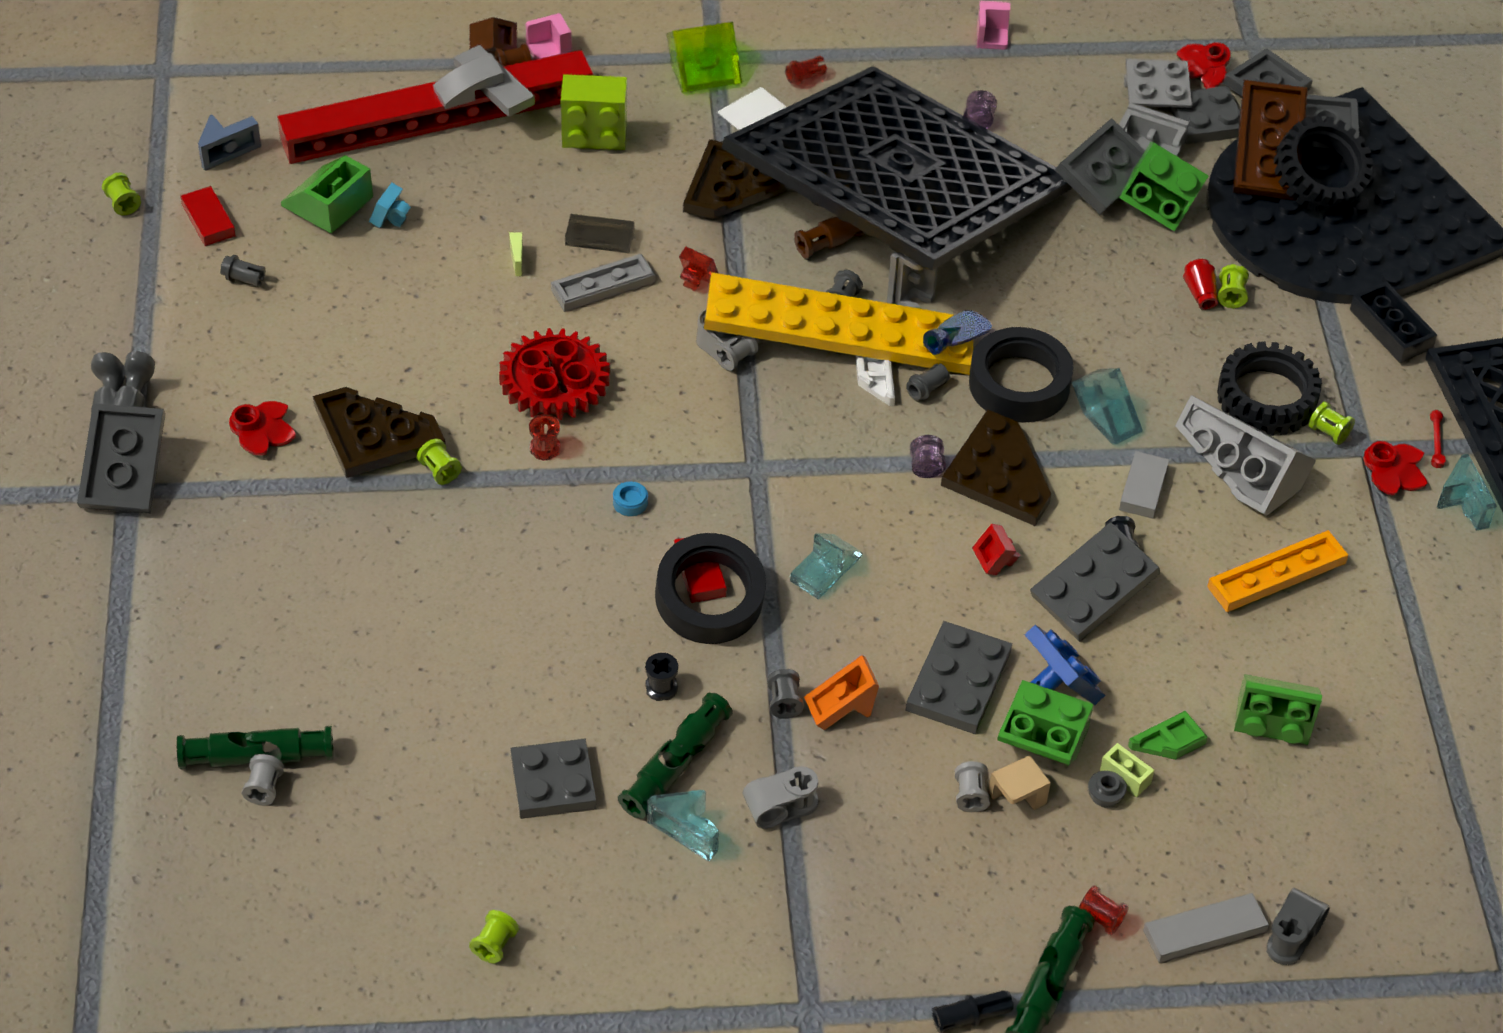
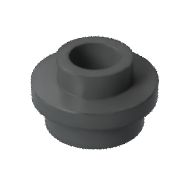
(1106, 796)

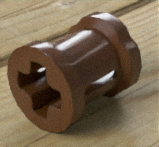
(513, 56)

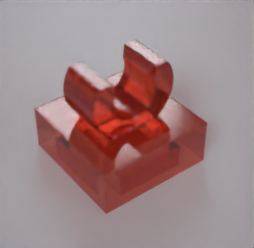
(696, 268)

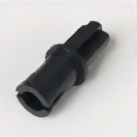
(971, 1010)

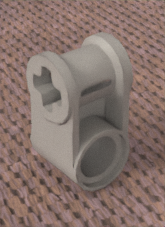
(724, 347)
(779, 799)

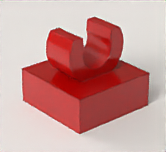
(995, 550)

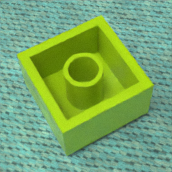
(594, 112)

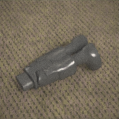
(110, 370)

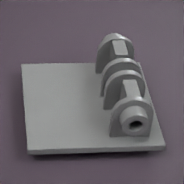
(1158, 83)

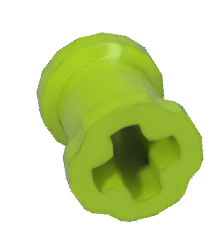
(124, 199)
(1233, 286)
(1320, 419)
(439, 461)
(494, 936)

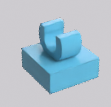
(390, 208)

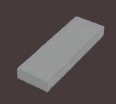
(509, 95)
(602, 282)
(1205, 927)

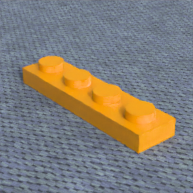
(1277, 571)

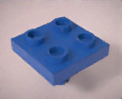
(1063, 666)

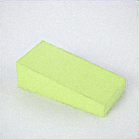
(516, 249)

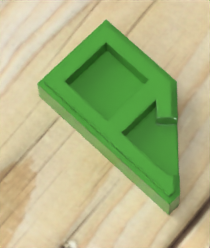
(1170, 738)

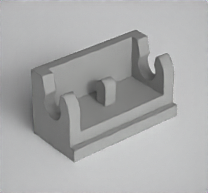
(1153, 126)
(910, 281)

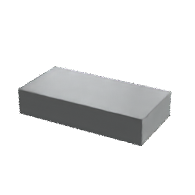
(1144, 484)

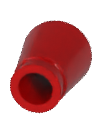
(1201, 281)

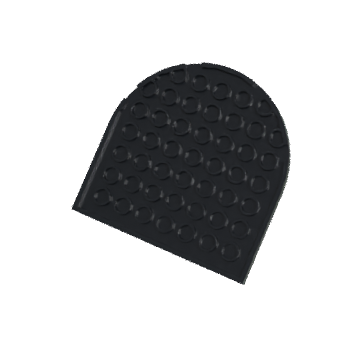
(1403, 229)

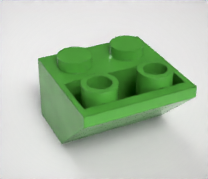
(1163, 186)
(332, 193)
(1277, 709)
(1046, 723)

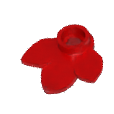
(1205, 65)
(261, 426)
(1394, 467)

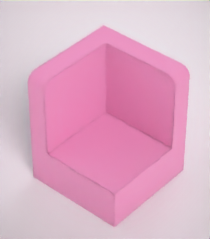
(993, 25)
(548, 36)

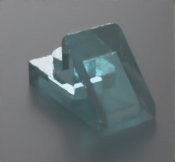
(1469, 490)
(825, 564)
(681, 819)

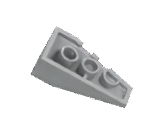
(1250, 462)

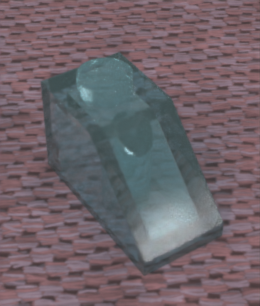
(1108, 404)

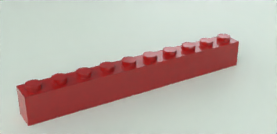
(413, 111)

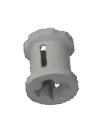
(262, 780)
(972, 786)

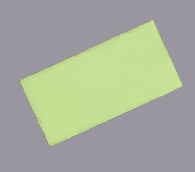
(1132, 769)

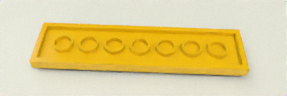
(828, 322)

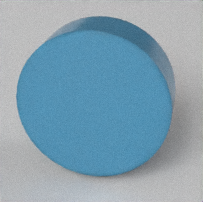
(630, 498)

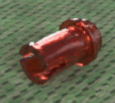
(797, 71)

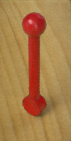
(1438, 460)

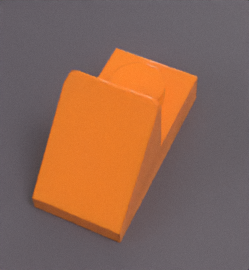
(845, 691)

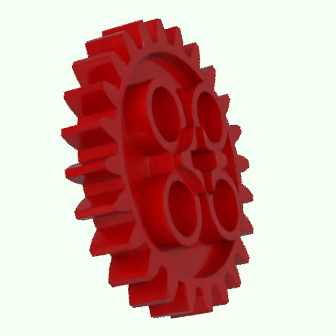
(574, 363)

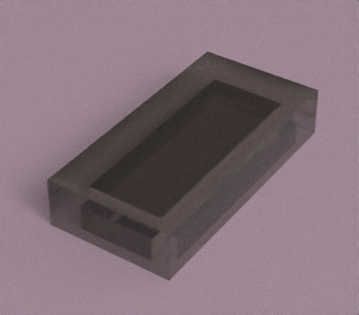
(599, 233)

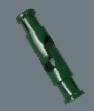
(690, 739)
(240, 747)
(1052, 972)

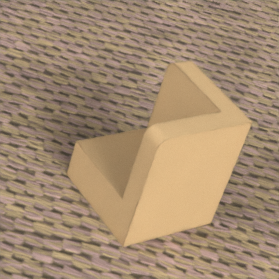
(1020, 782)

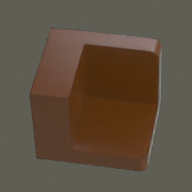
(493, 34)

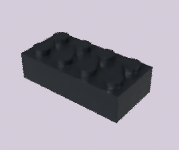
(1393, 322)

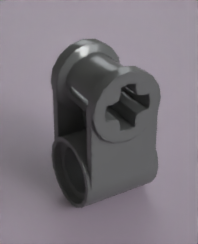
(1295, 927)

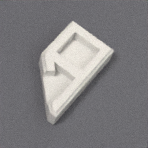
(876, 378)

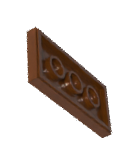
(1265, 119)

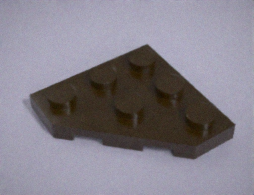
(726, 184)
(372, 432)
(999, 470)

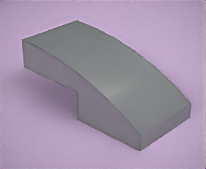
(459, 84)

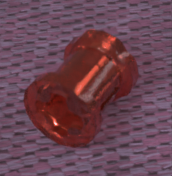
(537, 431)
(1104, 910)

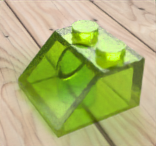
(704, 57)

